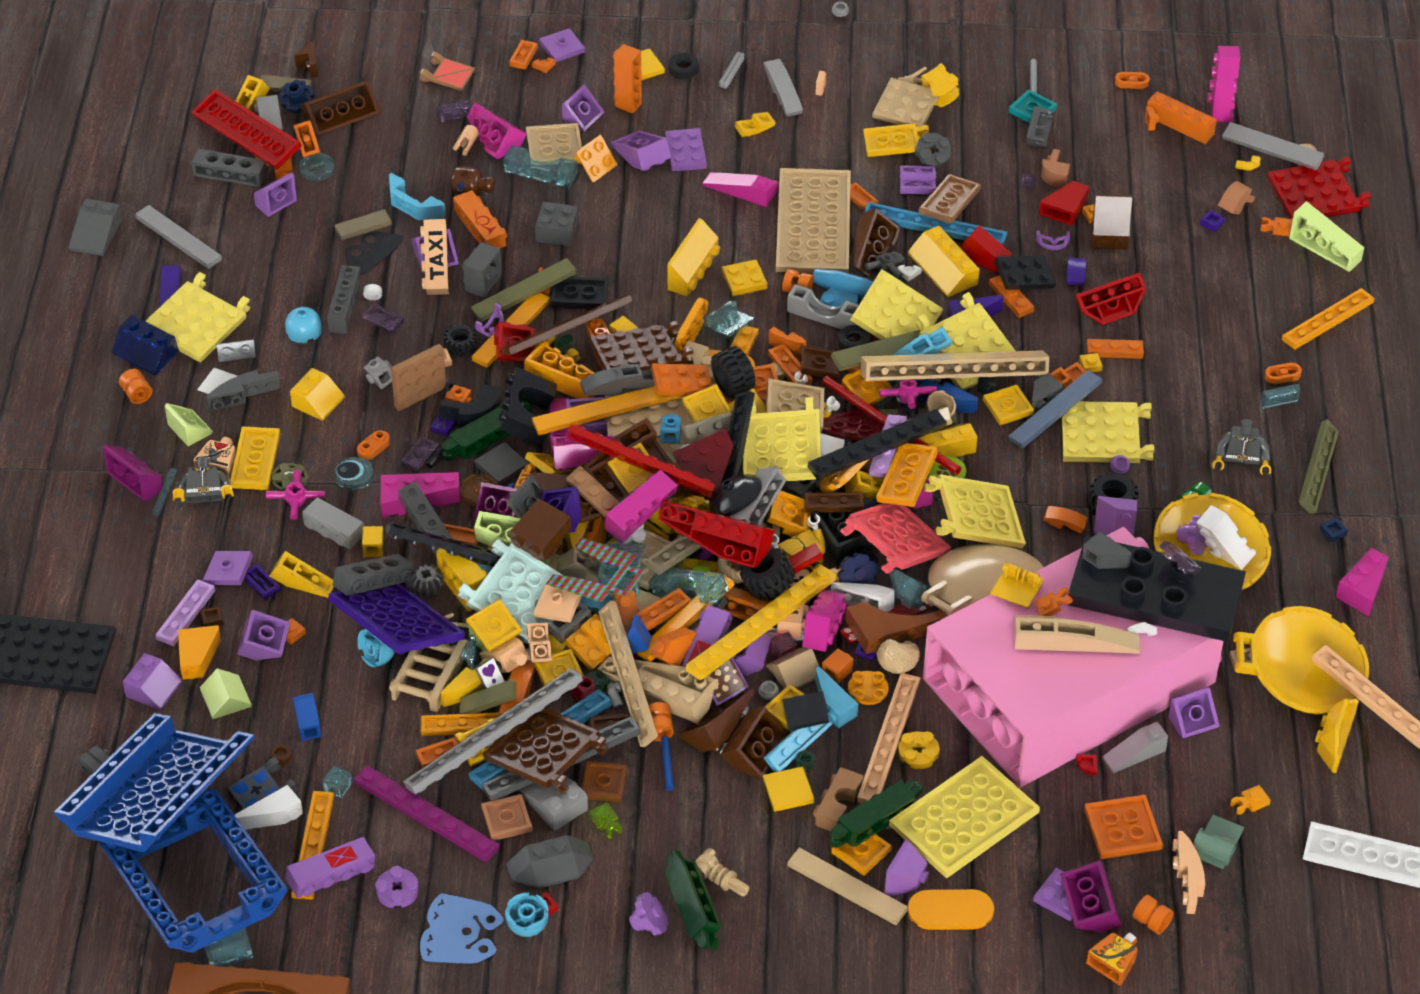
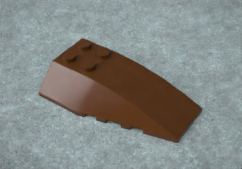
(600, 471)

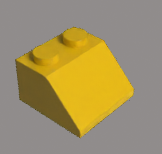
(316, 394)

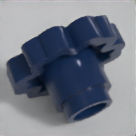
(295, 94)
(857, 569)

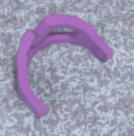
(1057, 247)
(497, 313)

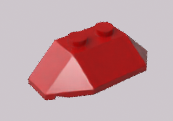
(1113, 299)

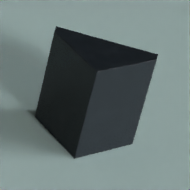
(805, 710)

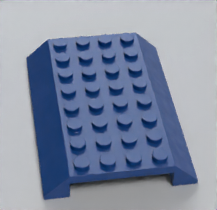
(147, 784)

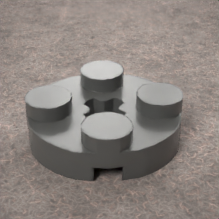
(937, 141)

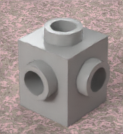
(378, 372)

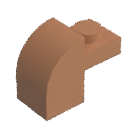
(1055, 172)
(1235, 197)

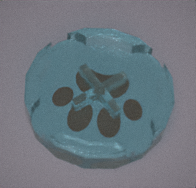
(317, 167)

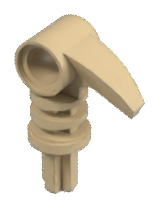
(710, 866)

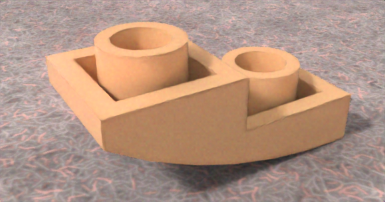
(539, 642)

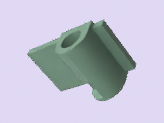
(1218, 841)

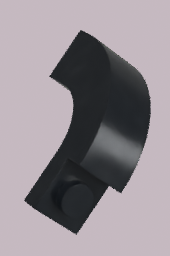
(468, 412)

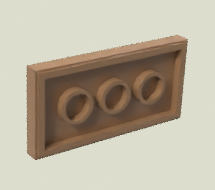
(949, 199)

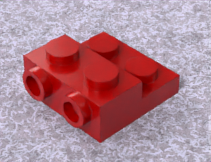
(507, 334)

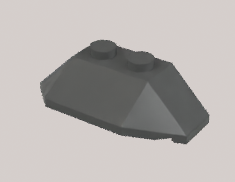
(550, 862)

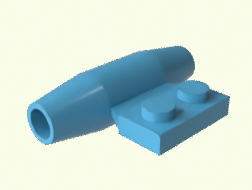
(840, 287)

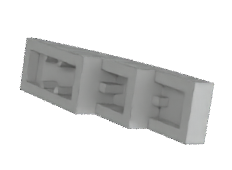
(783, 87)

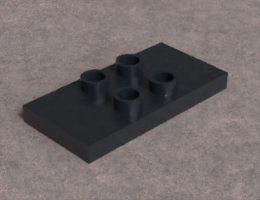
(1160, 593)

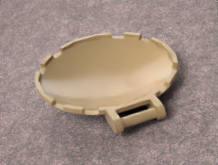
(971, 573)

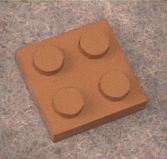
(506, 817)

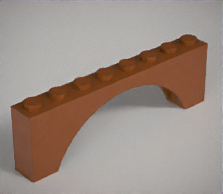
(875, 626)
(212, 979)

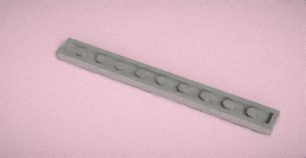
(488, 734)

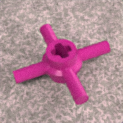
(907, 392)
(295, 494)

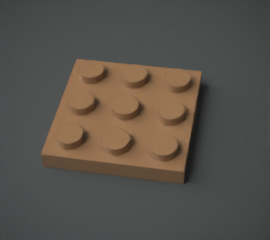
(418, 377)

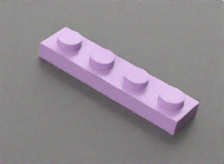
(882, 462)
(185, 612)

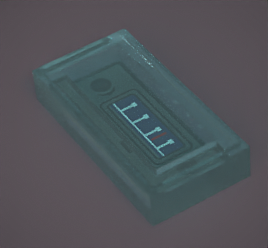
(1280, 396)

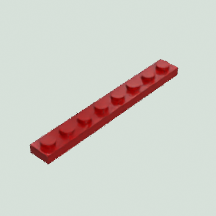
(636, 458)

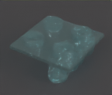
(727, 319)

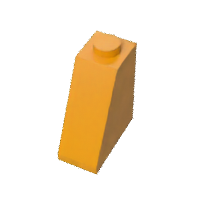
(197, 650)

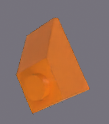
(307, 137)
(673, 646)

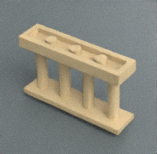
(450, 670)

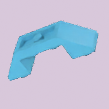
(429, 209)

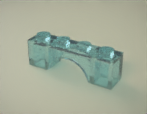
(560, 172)
(707, 585)

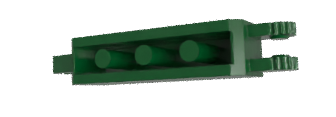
(476, 435)
(874, 814)
(693, 900)

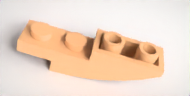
(1190, 870)

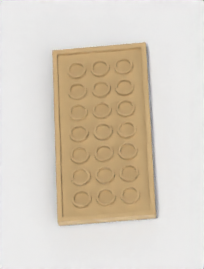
(813, 220)

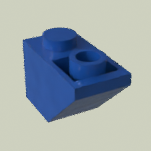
(306, 717)

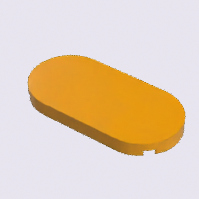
(692, 324)
(840, 478)
(950, 909)

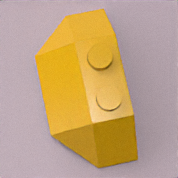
(1336, 732)

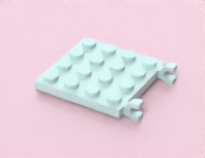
(515, 581)

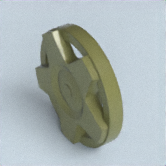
(286, 475)

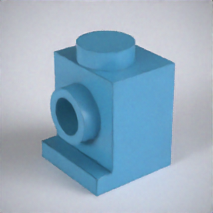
(670, 424)

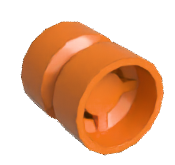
(790, 278)
(135, 386)
(662, 719)
(1150, 912)

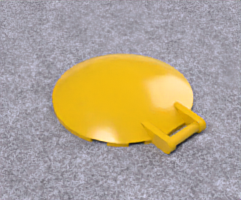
(1248, 526)
(1284, 652)

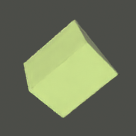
(186, 424)
(224, 694)

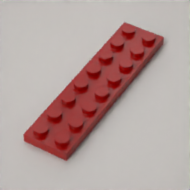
(246, 129)

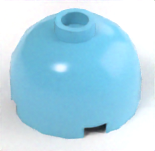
(303, 325)
(374, 650)
(526, 914)

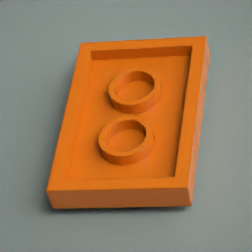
(680, 378)

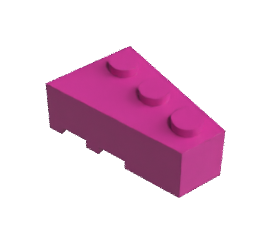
(1363, 581)

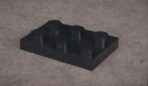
(1025, 272)
(580, 292)

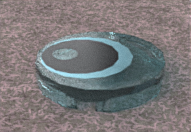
(354, 473)

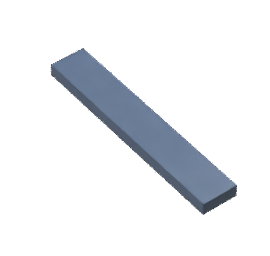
(1055, 409)

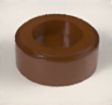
(282, 753)

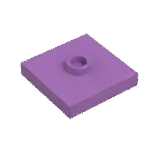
(562, 45)
(228, 567)

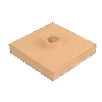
(556, 604)

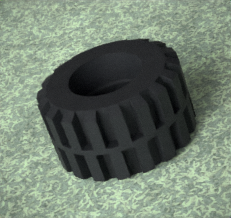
(733, 371)
(1111, 486)
(770, 576)

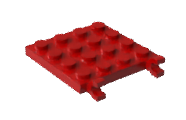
(1322, 188)

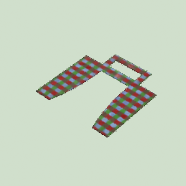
(596, 590)

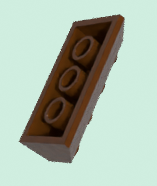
(340, 108)

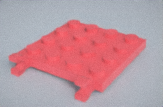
(897, 535)

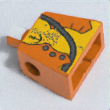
(1114, 956)

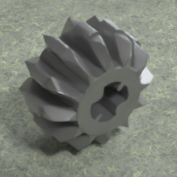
(426, 580)

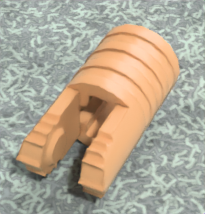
(466, 139)

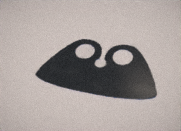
(380, 249)

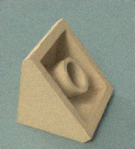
(795, 668)

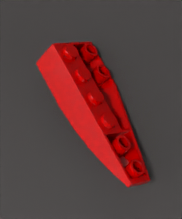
(719, 534)

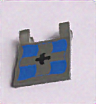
(258, 785)

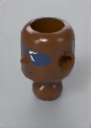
(468, 178)

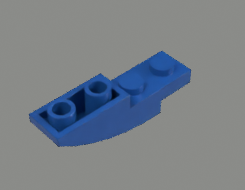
(964, 401)

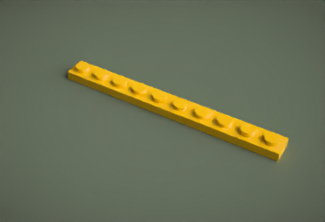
(760, 622)

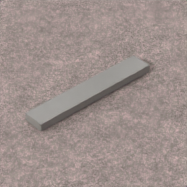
(1273, 146)
(178, 237)

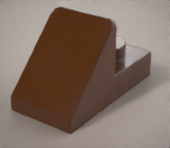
(307, 58)

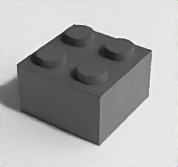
(556, 224)
(482, 269)

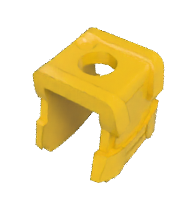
(941, 85)

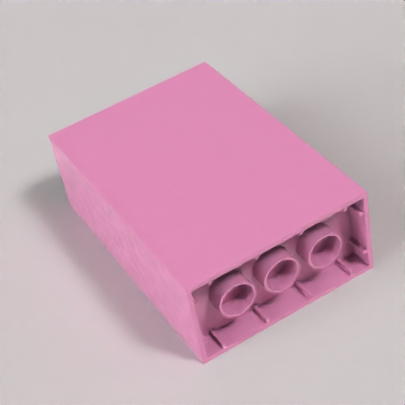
(1047, 704)

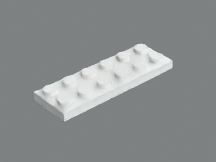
(1363, 854)

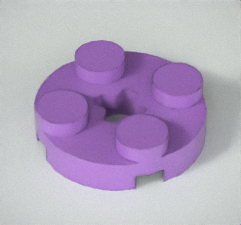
(394, 877)

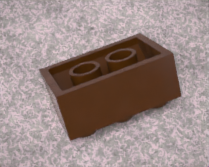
(752, 741)

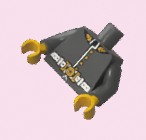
(1243, 446)
(203, 484)

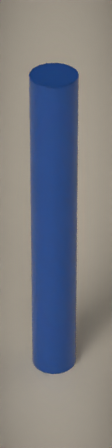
(667, 763)

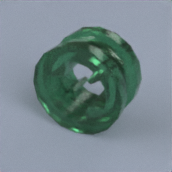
(805, 755)

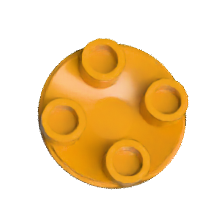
(868, 687)

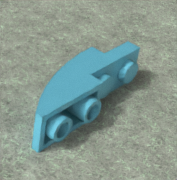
(926, 344)

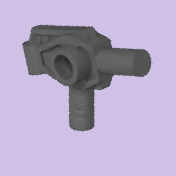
(887, 262)

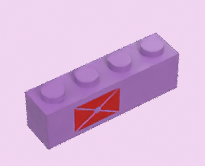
(712, 627)
(330, 867)

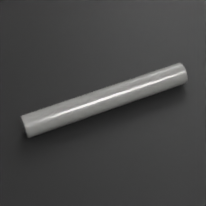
(1033, 75)

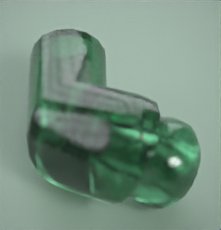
(563, 342)

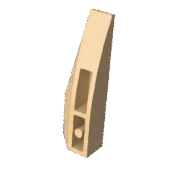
(1064, 634)
(672, 685)

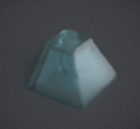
(908, 589)

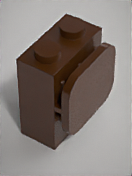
(541, 530)

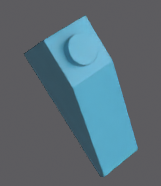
(839, 704)

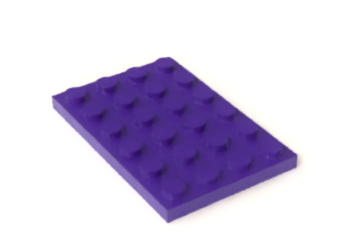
(398, 618)

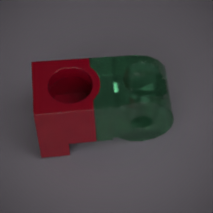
(591, 683)

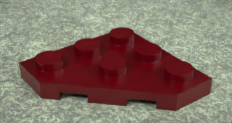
(851, 425)
(706, 458)

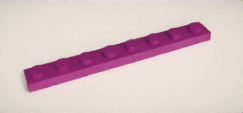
(426, 813)

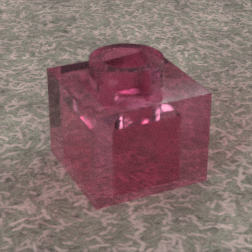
(782, 644)

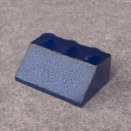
(144, 345)

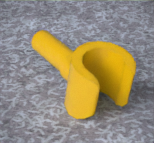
(573, 353)

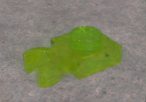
(606, 818)

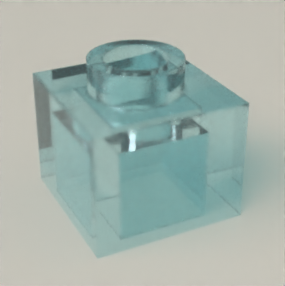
(337, 781)

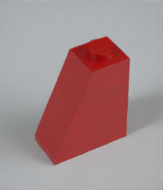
(1065, 203)
(984, 249)

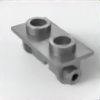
(236, 350)

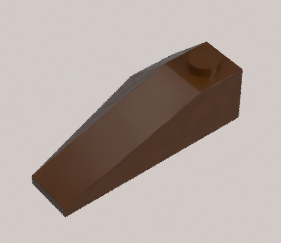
(873, 237)
(718, 724)

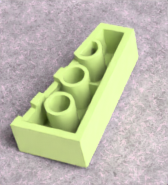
(1324, 237)
(494, 526)

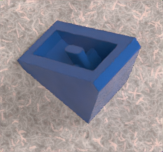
(638, 635)

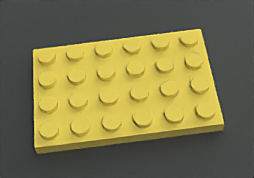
(964, 816)

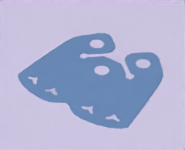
(446, 930)

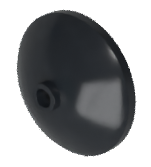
(735, 494)

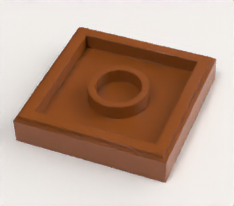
(604, 781)

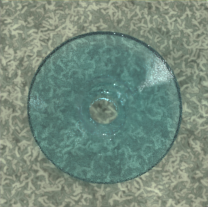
(470, 653)

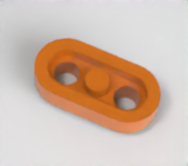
(1132, 80)
(1283, 373)
(373, 445)

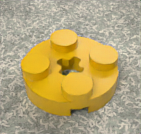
(922, 740)

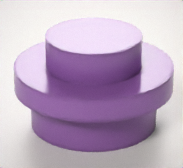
(1120, 464)

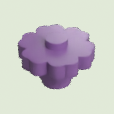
(1190, 535)
(649, 915)

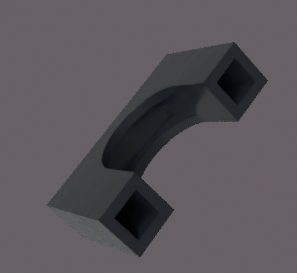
(514, 417)

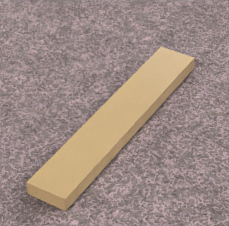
(847, 886)

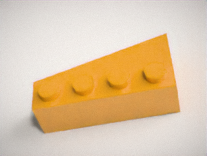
(558, 369)

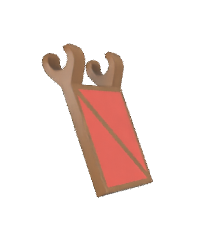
(448, 73)

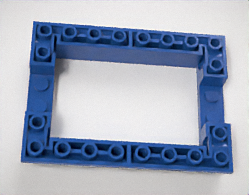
(195, 933)

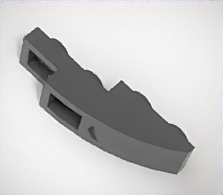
(615, 379)
(245, 385)

